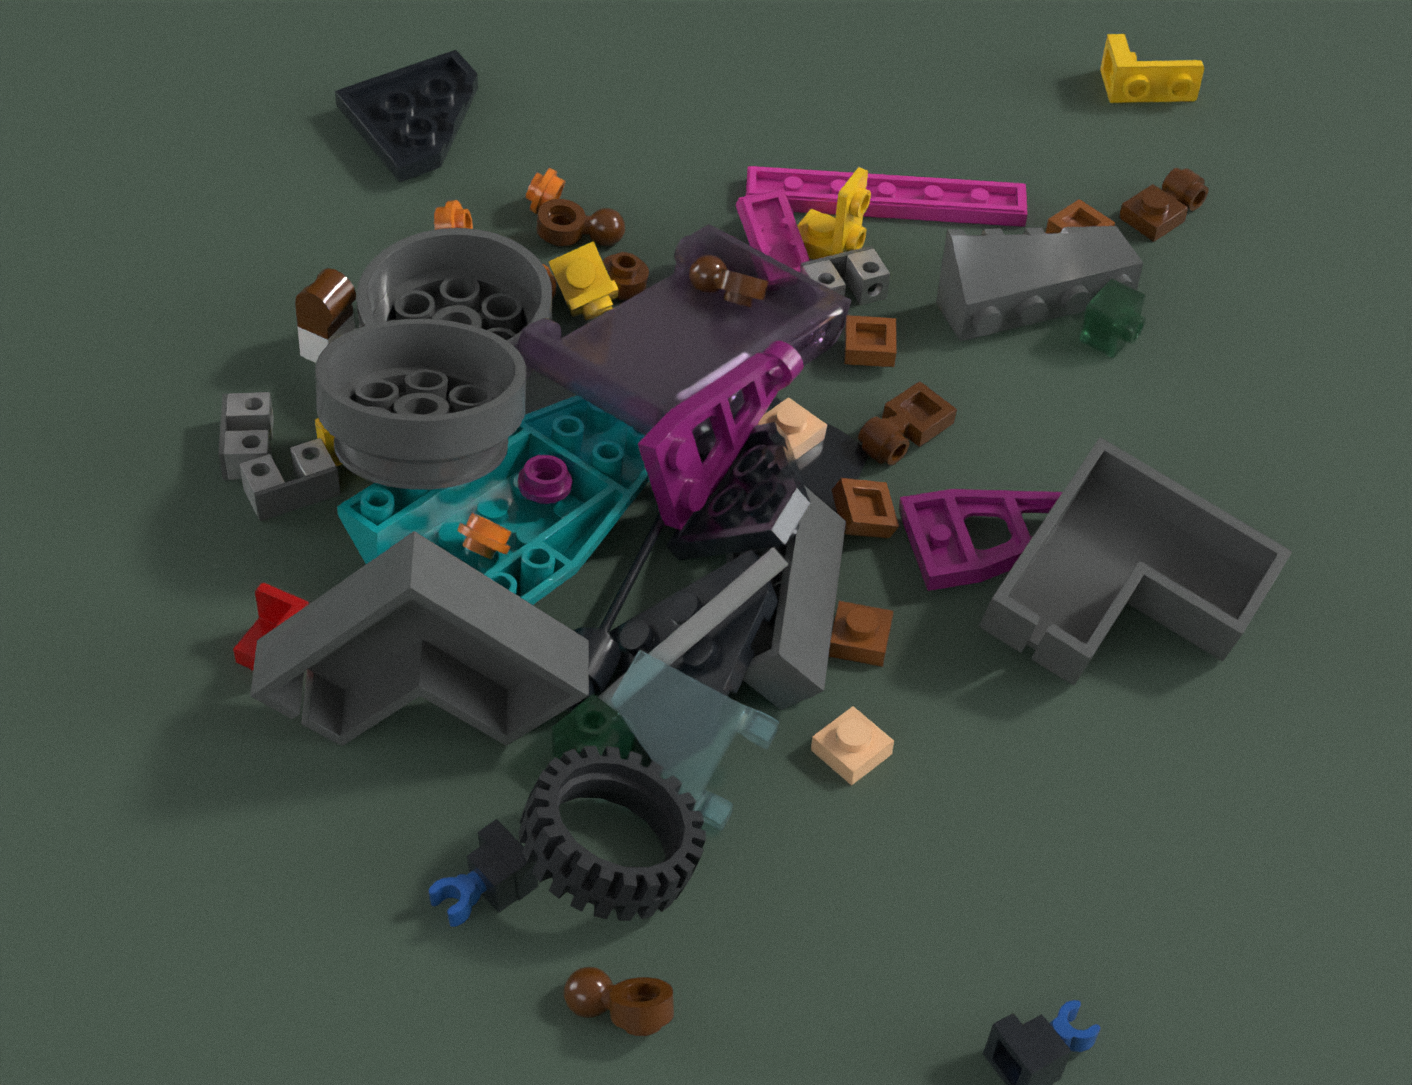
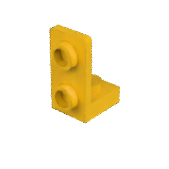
(1147, 81)
(830, 235)
(584, 282)

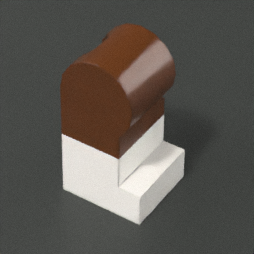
(324, 312)

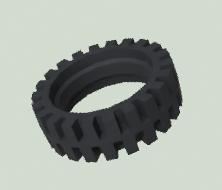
(596, 879)

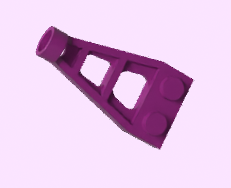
(670, 450)
(942, 541)

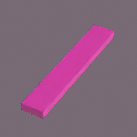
(899, 195)

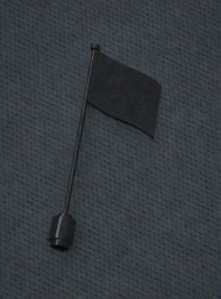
(820, 470)

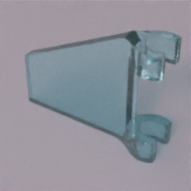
(687, 728)

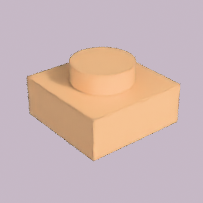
(798, 424)
(852, 745)

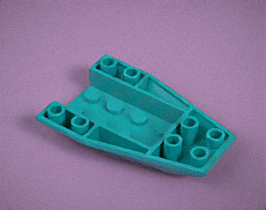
(546, 539)

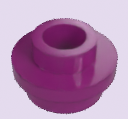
(544, 479)

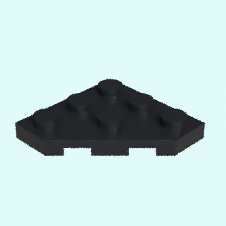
(412, 112)
(753, 504)
(723, 653)

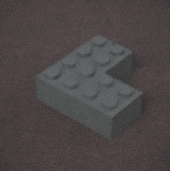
(1134, 541)
(423, 629)

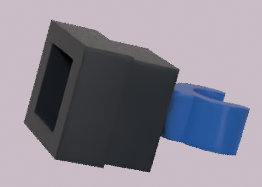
(495, 871)
(1037, 1049)

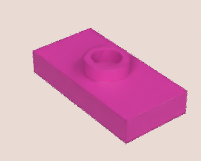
(772, 227)

